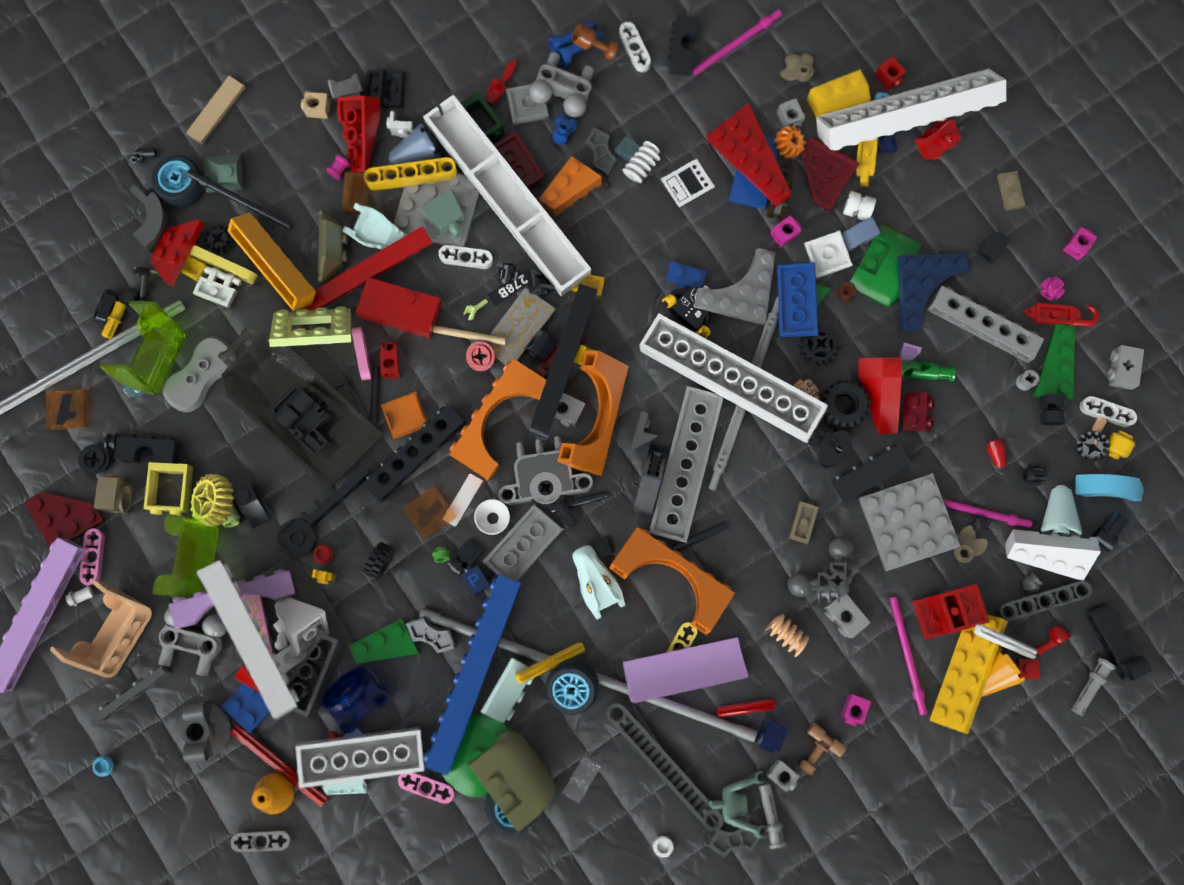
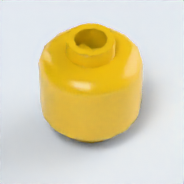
(1120, 445)

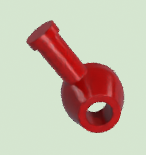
(1057, 636)

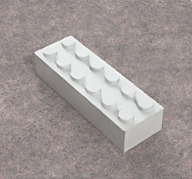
(359, 757)

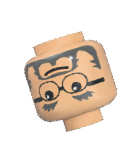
(808, 387)

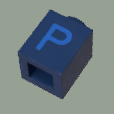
(475, 580)

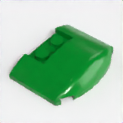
(878, 269)

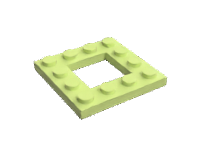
(283, 321)

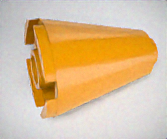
(1002, 674)
(273, 794)

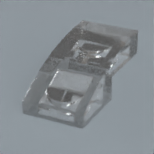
(581, 779)

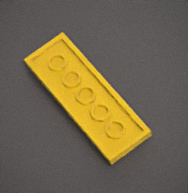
(966, 678)

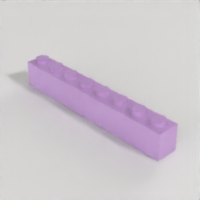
(37, 610)

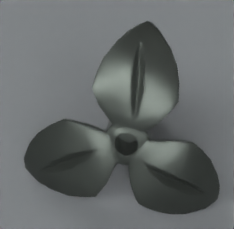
(144, 273)

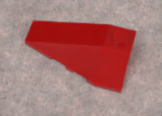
(360, 123)

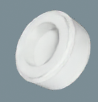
(663, 846)

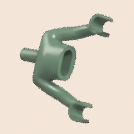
(735, 804)

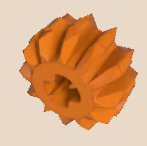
(789, 141)

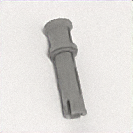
(1097, 678)
(773, 825)

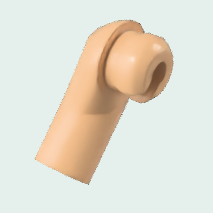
(1098, 426)

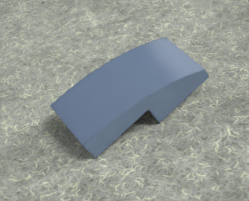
(861, 234)

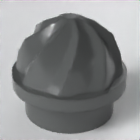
(1032, 582)

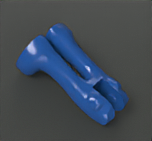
(558, 42)

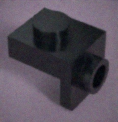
(538, 283)

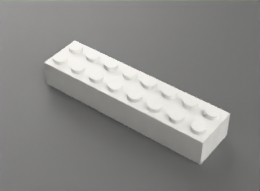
(247, 639)

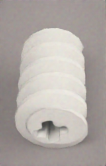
(641, 162)

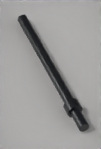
(205, 182)

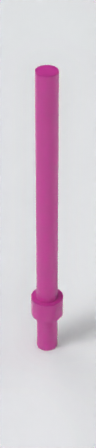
(763, 23)
(1010, 519)
(918, 693)

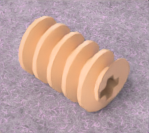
(788, 634)

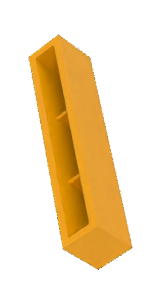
(271, 261)

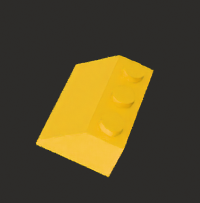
(839, 94)

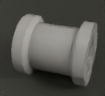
(1029, 375)

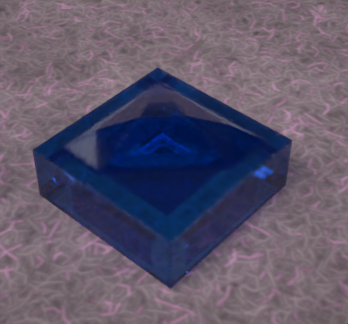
(887, 143)

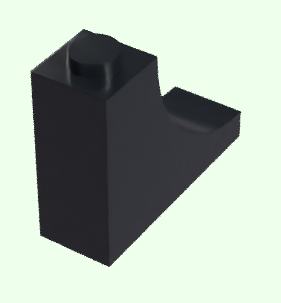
(650, 479)

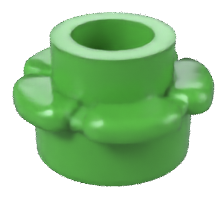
(441, 555)

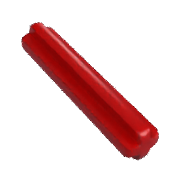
(747, 707)

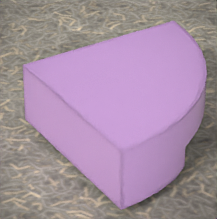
(909, 351)

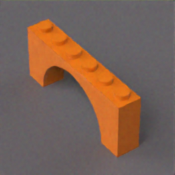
(609, 381)
(471, 448)
(709, 593)

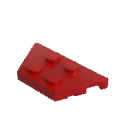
(174, 249)

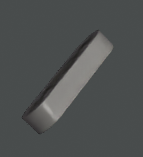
(246, 836)

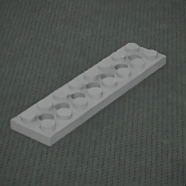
(674, 470)

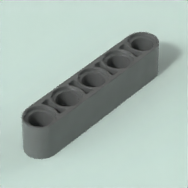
(1051, 597)

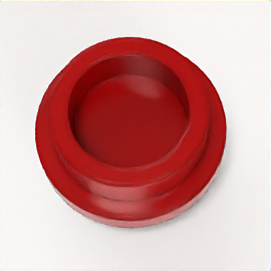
(323, 554)

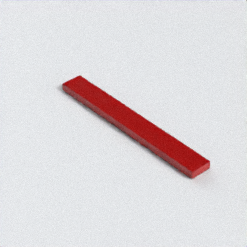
(370, 268)

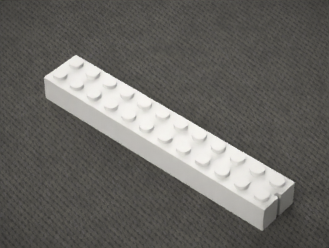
(507, 195)

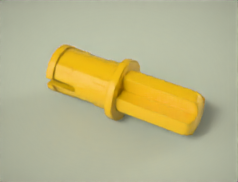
(113, 320)

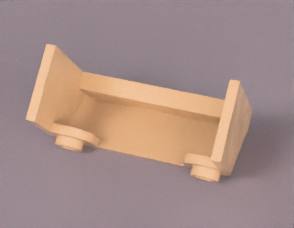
(114, 638)

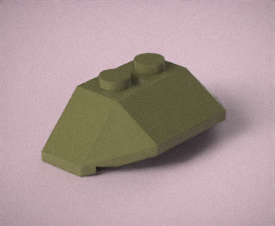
(331, 248)

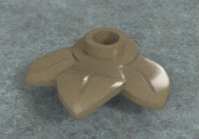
(798, 68)
(970, 544)

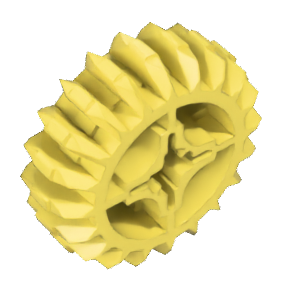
(212, 500)

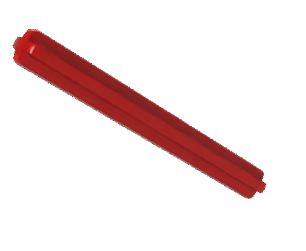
(277, 763)

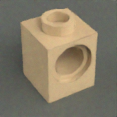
(321, 110)

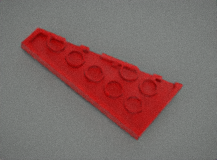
(747, 150)

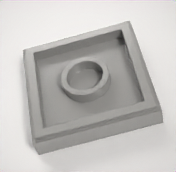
(522, 106)

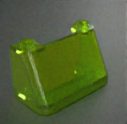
(194, 552)

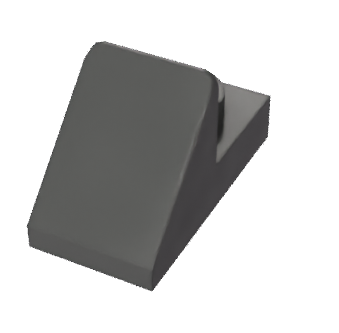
(642, 438)

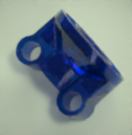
(353, 698)

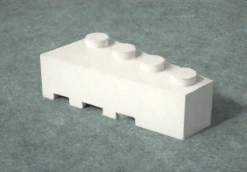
(1054, 553)

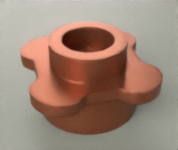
(851, 291)

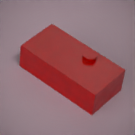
(399, 308)

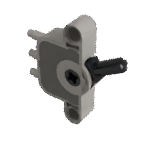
(540, 470)

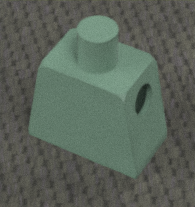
(444, 214)

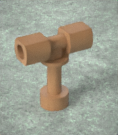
(823, 743)

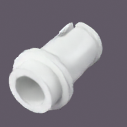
(74, 598)

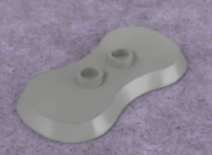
(189, 386)

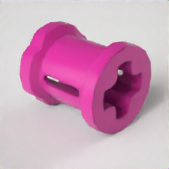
(338, 167)

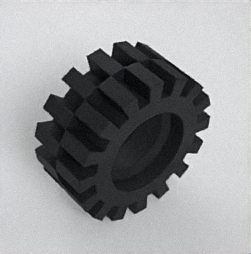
(379, 560)

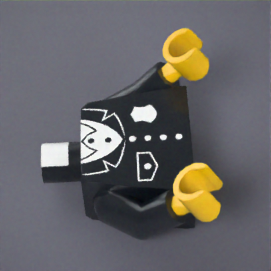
(681, 305)

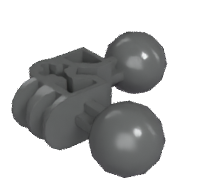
(842, 573)

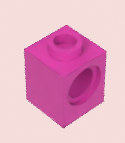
(783, 238)
(1076, 249)
(863, 706)

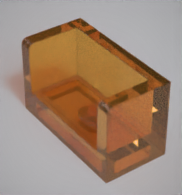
(354, 191)

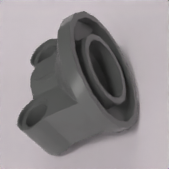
(216, 727)

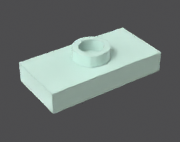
(349, 787)

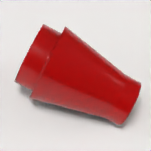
(997, 452)

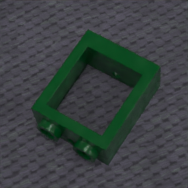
(474, 102)

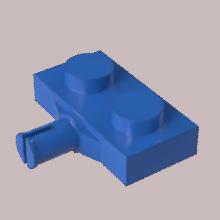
(685, 275)

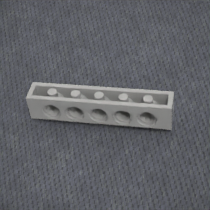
(991, 333)

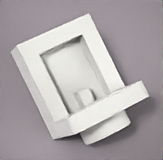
(399, 128)

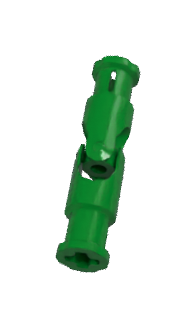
(927, 370)

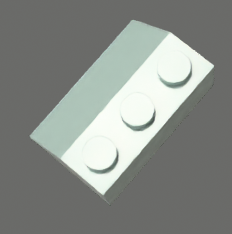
(506, 693)

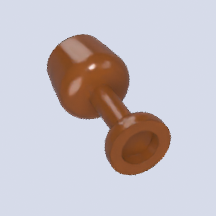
(586, 38)

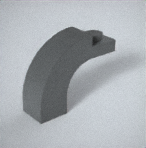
(156, 219)

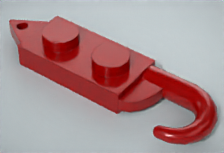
(1060, 314)

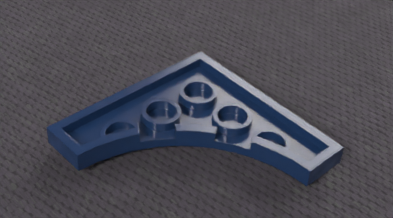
(919, 278)

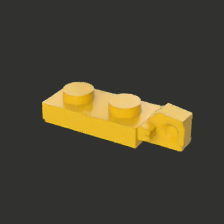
(867, 160)

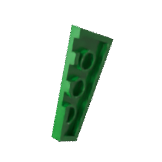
(1058, 365)

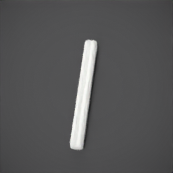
(1005, 641)

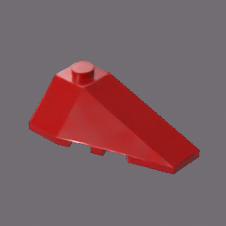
(883, 383)

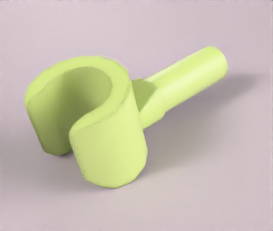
(472, 309)

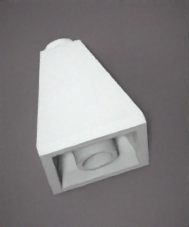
(301, 623)

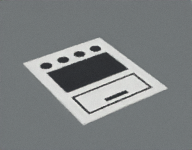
(687, 183)

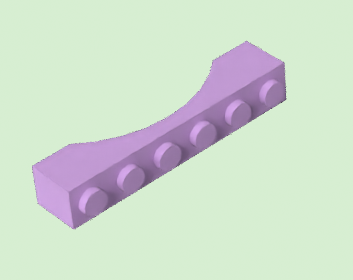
(189, 611)

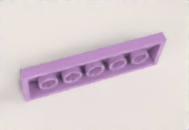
(684, 669)

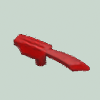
(498, 87)

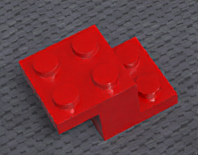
(950, 611)

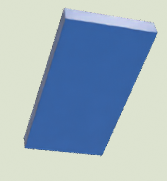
(744, 191)
(797, 300)

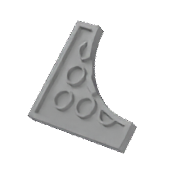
(746, 298)

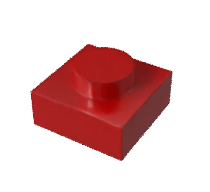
(1029, 668)

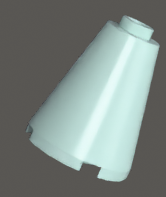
(1061, 514)

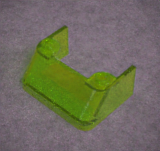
(155, 353)

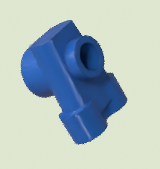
(563, 129)

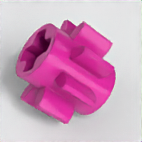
(1052, 288)

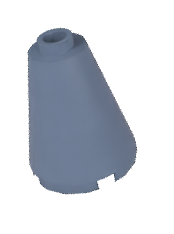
(415, 147)

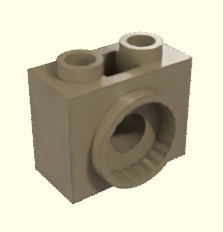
(113, 494)

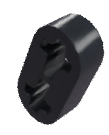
(104, 306)

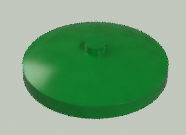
(477, 739)

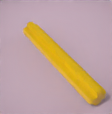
(549, 663)

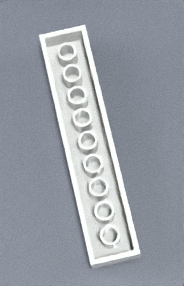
(911, 109)
(733, 378)

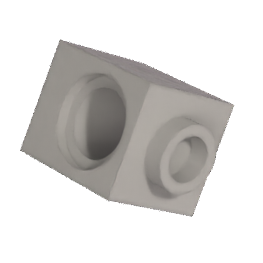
(791, 108)
(774, 772)

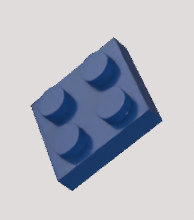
(247, 707)

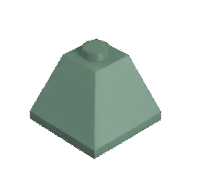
(225, 171)

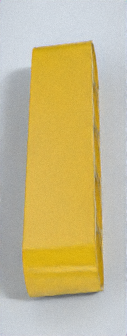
(401, 170)

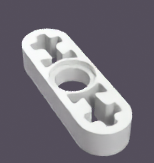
(635, 38)
(479, 253)
(1117, 410)

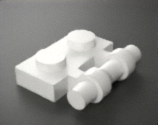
(215, 291)

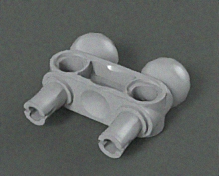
(563, 85)
(193, 641)

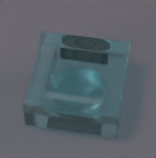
(627, 149)

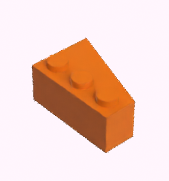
(568, 186)

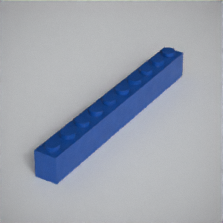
(473, 675)

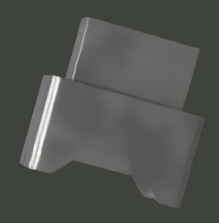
(346, 88)

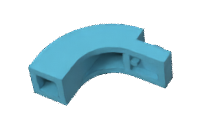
(1109, 485)

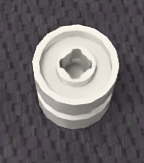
(859, 206)

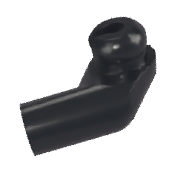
(141, 154)

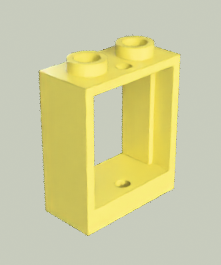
(152, 486)

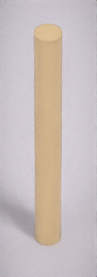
(470, 335)

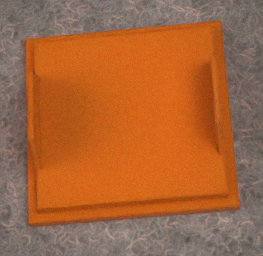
(404, 415)

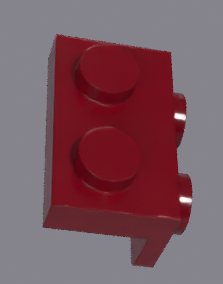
(918, 412)

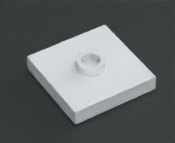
(828, 254)

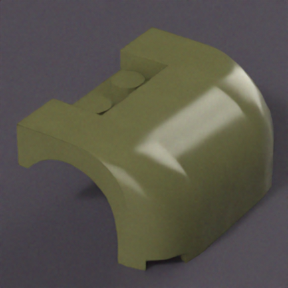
(515, 778)

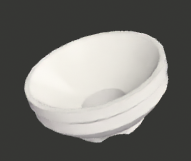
(484, 510)

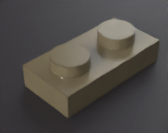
(1011, 190)
(803, 522)

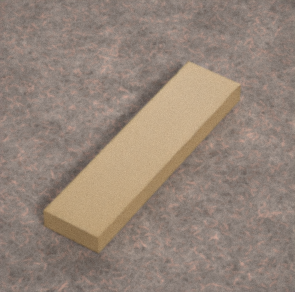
(215, 110)

